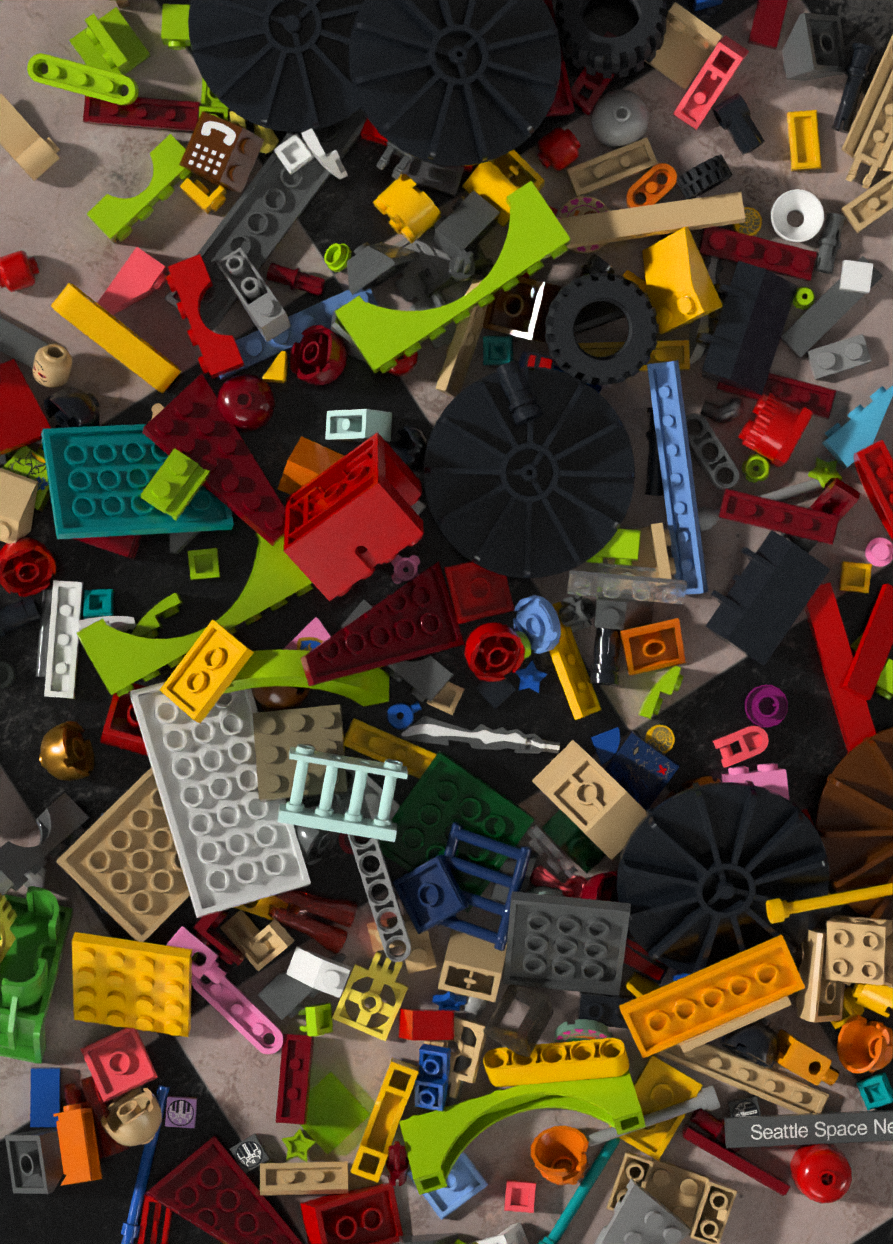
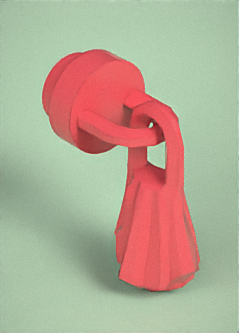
(571, 888)

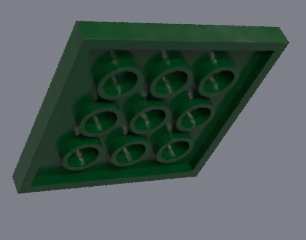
(451, 795)

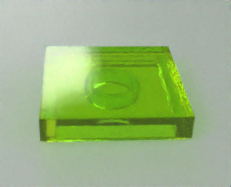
(333, 1112)

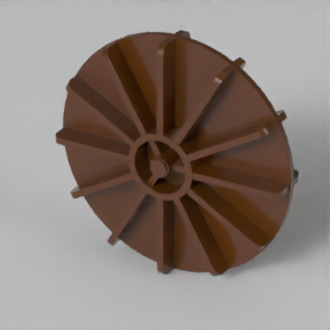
(858, 822)

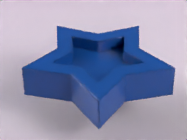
(530, 677)
(449, 1001)

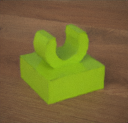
(317, 1019)

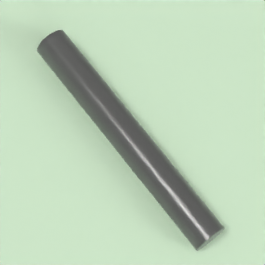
(44, 633)

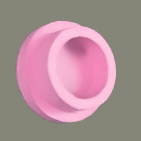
(879, 552)

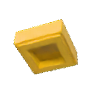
(855, 577)

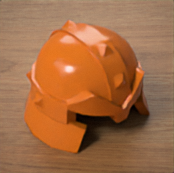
(864, 1045)
(560, 1154)

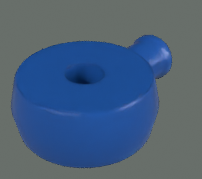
(408, 712)

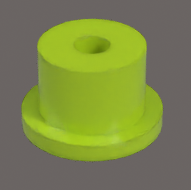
(801, 303)

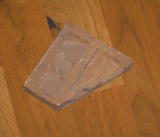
(557, 859)

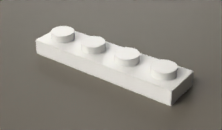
(63, 640)

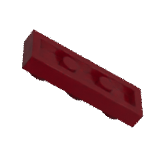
(294, 1079)

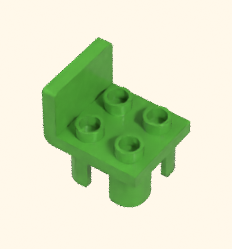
(31, 972)

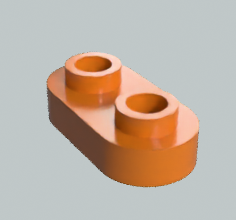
(650, 188)

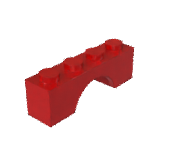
(192, 282)

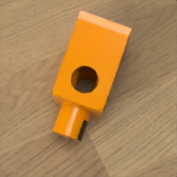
(805, 1060)

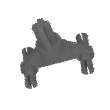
(461, 268)

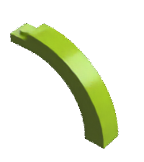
(285, 668)

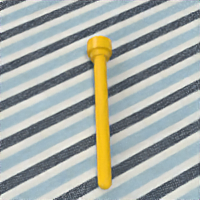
(779, 910)

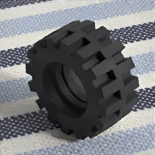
(704, 177)

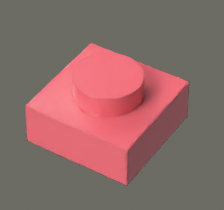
(519, 1196)

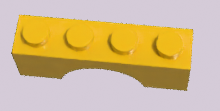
(384, 1119)

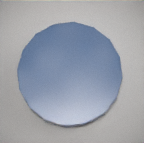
(538, 622)

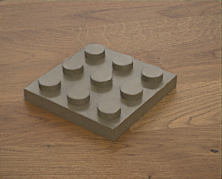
(285, 729)

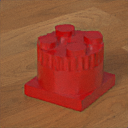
(775, 428)

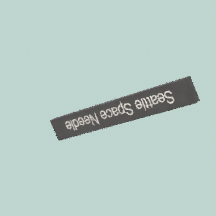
(808, 1128)

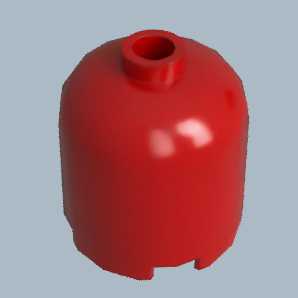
(810, 1165)

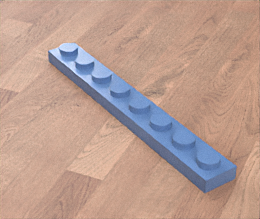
(677, 474)

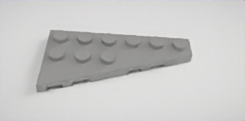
(642, 1221)

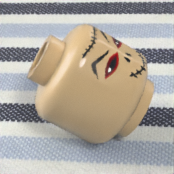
(52, 366)

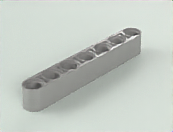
(371, 878)

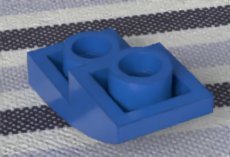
(433, 1077)

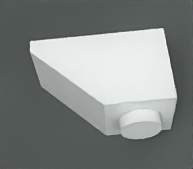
(318, 971)

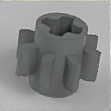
(577, 612)

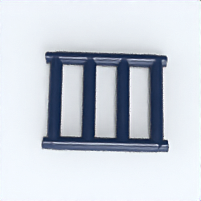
(513, 883)

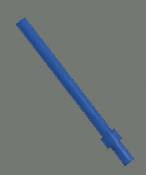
(131, 1227)

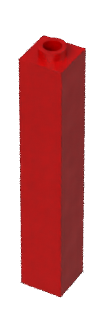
(835, 661)

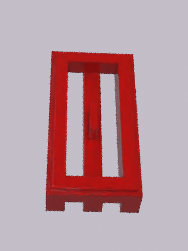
(144, 1220)

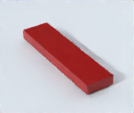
(872, 648)

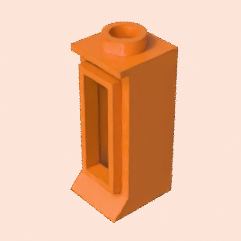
(78, 1145)

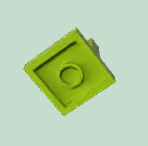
(110, 43)

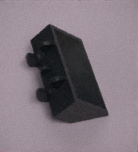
(747, 328)
(766, 597)

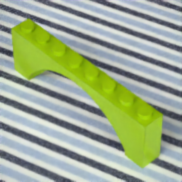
(388, 334)
(127, 658)
(440, 1137)

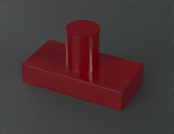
(836, 499)

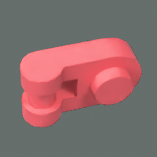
(751, 740)

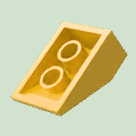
(678, 281)

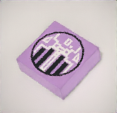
(181, 1112)

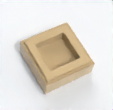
(447, 698)

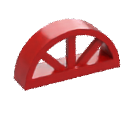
(876, 476)

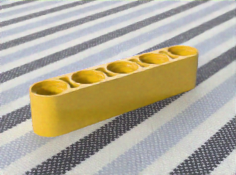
(116, 338)
(557, 1062)

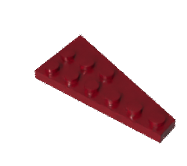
(203, 434)
(399, 628)
(221, 1199)

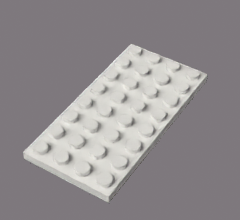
(210, 795)

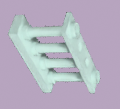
(352, 821)

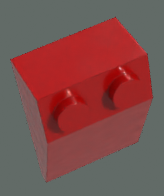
(357, 1217)

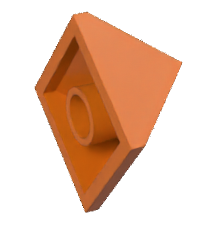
(305, 464)
(653, 646)

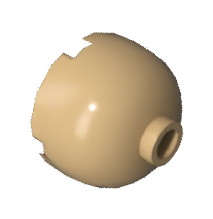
(133, 1118)

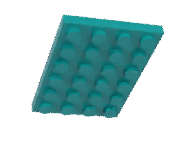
(99, 483)

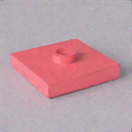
(119, 1063)

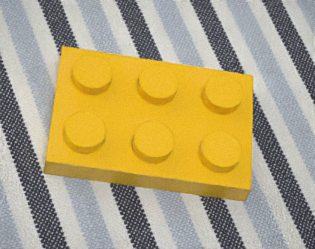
(206, 671)
(657, 1089)

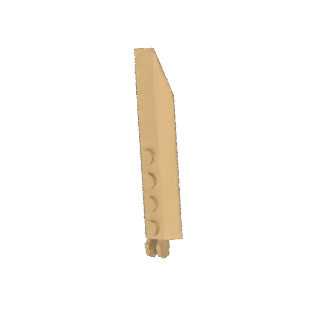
(872, 130)

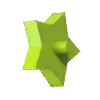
(824, 472)
(298, 1146)

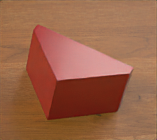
(426, 1024)

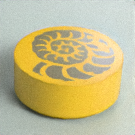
(752, 222)
(660, 737)

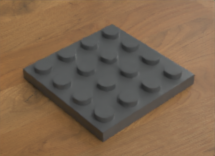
(566, 943)

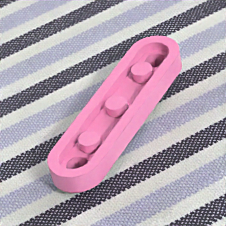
(240, 1013)

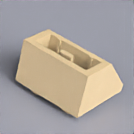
(471, 967)

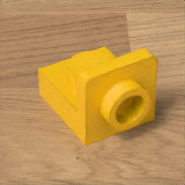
(198, 193)

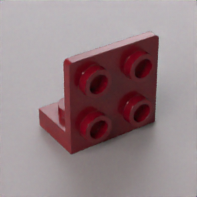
(208, 935)

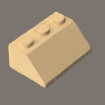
(16, 505)
(820, 998)

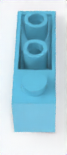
(859, 430)

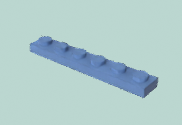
(256, 349)

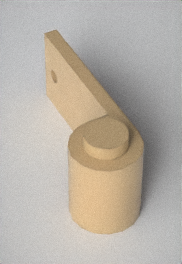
(24, 143)

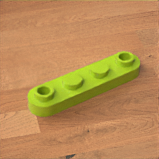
(82, 79)

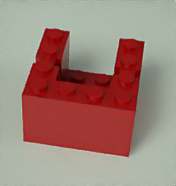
(353, 517)

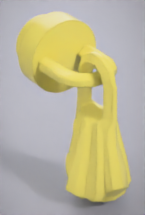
(270, 139)

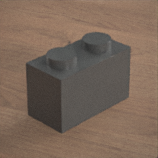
(465, 225)

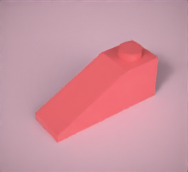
(710, 82)
(134, 282)

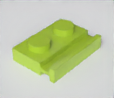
(175, 484)

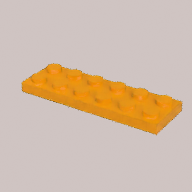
(712, 996)

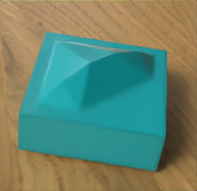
(497, 350)
(98, 603)
(875, 1091)

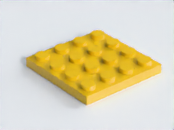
(131, 984)

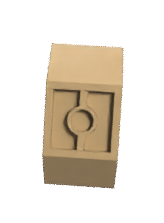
(591, 798)
(688, 1194)

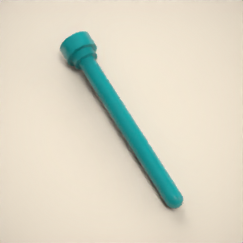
(581, 1193)

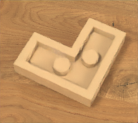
(257, 945)
(421, 952)

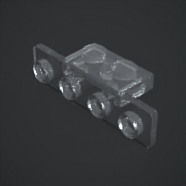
(626, 583)

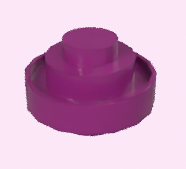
(766, 706)

